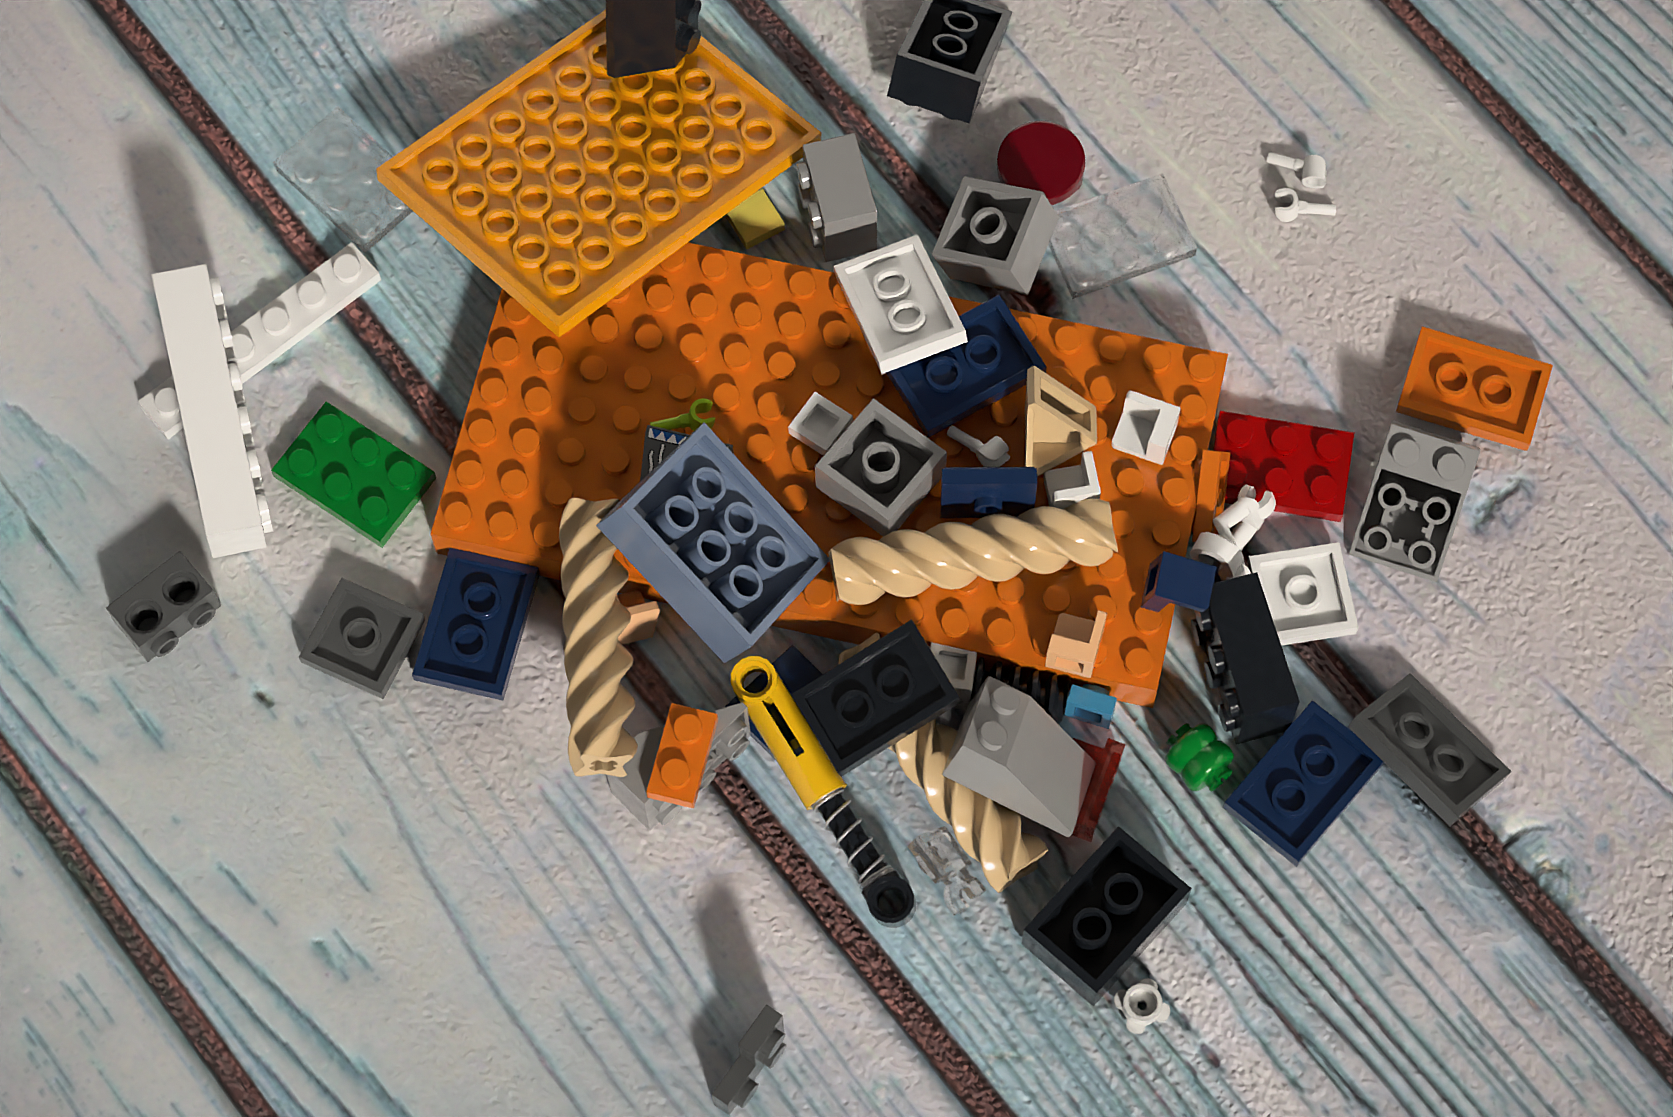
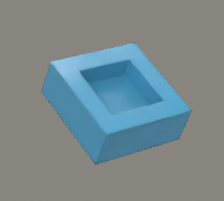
(1090, 705)

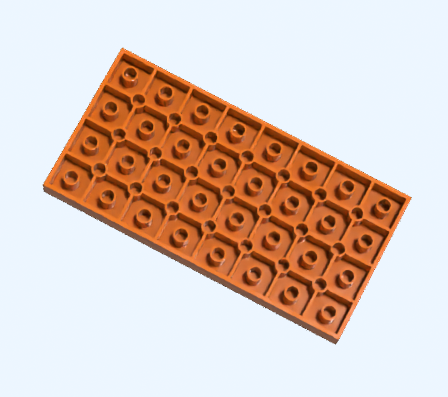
(758, 341)

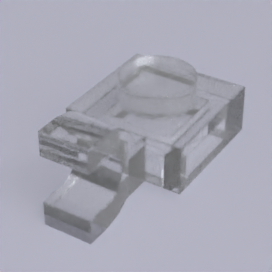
(945, 861)

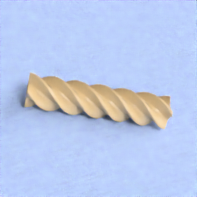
(958, 552)
(593, 653)
(979, 824)

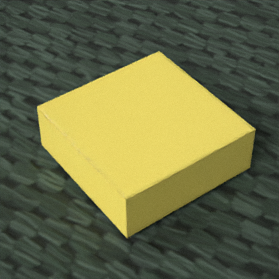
(755, 219)

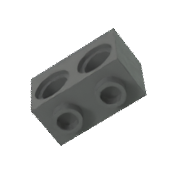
(156, 598)

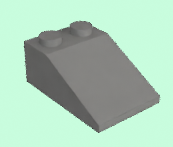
(1020, 757)

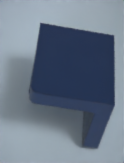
(1178, 582)

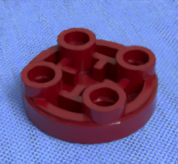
(1042, 159)

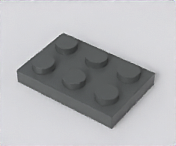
(1429, 749)

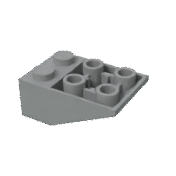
(1414, 501)
(728, 743)

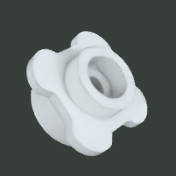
(1144, 992)

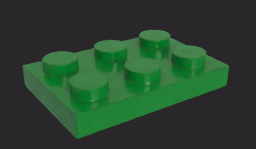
(353, 474)

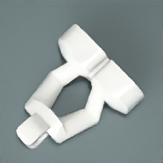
(1226, 548)

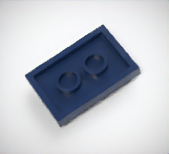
(969, 375)
(476, 624)
(1303, 783)

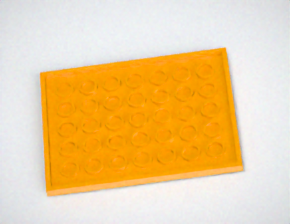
(593, 179)

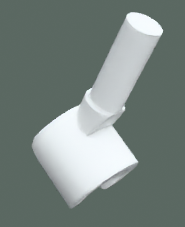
(1312, 168)
(1287, 214)
(989, 454)

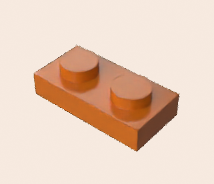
(1212, 476)
(682, 755)

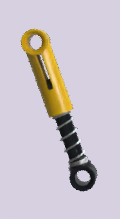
(820, 786)

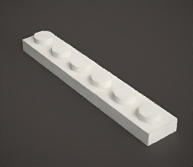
(278, 326)

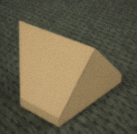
(1055, 422)

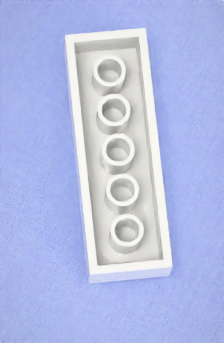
(207, 403)

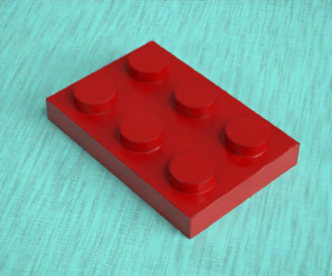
(1295, 461)

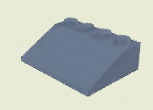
(714, 543)

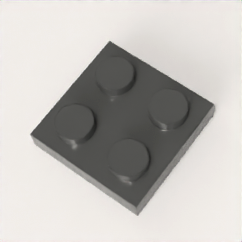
(362, 638)

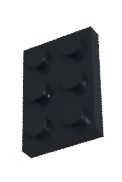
(876, 698)

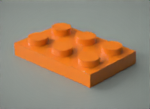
(1474, 388)

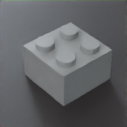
(837, 198)
(995, 235)
(880, 468)

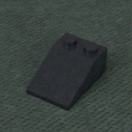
(948, 56)

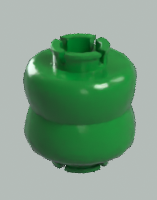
(1199, 757)

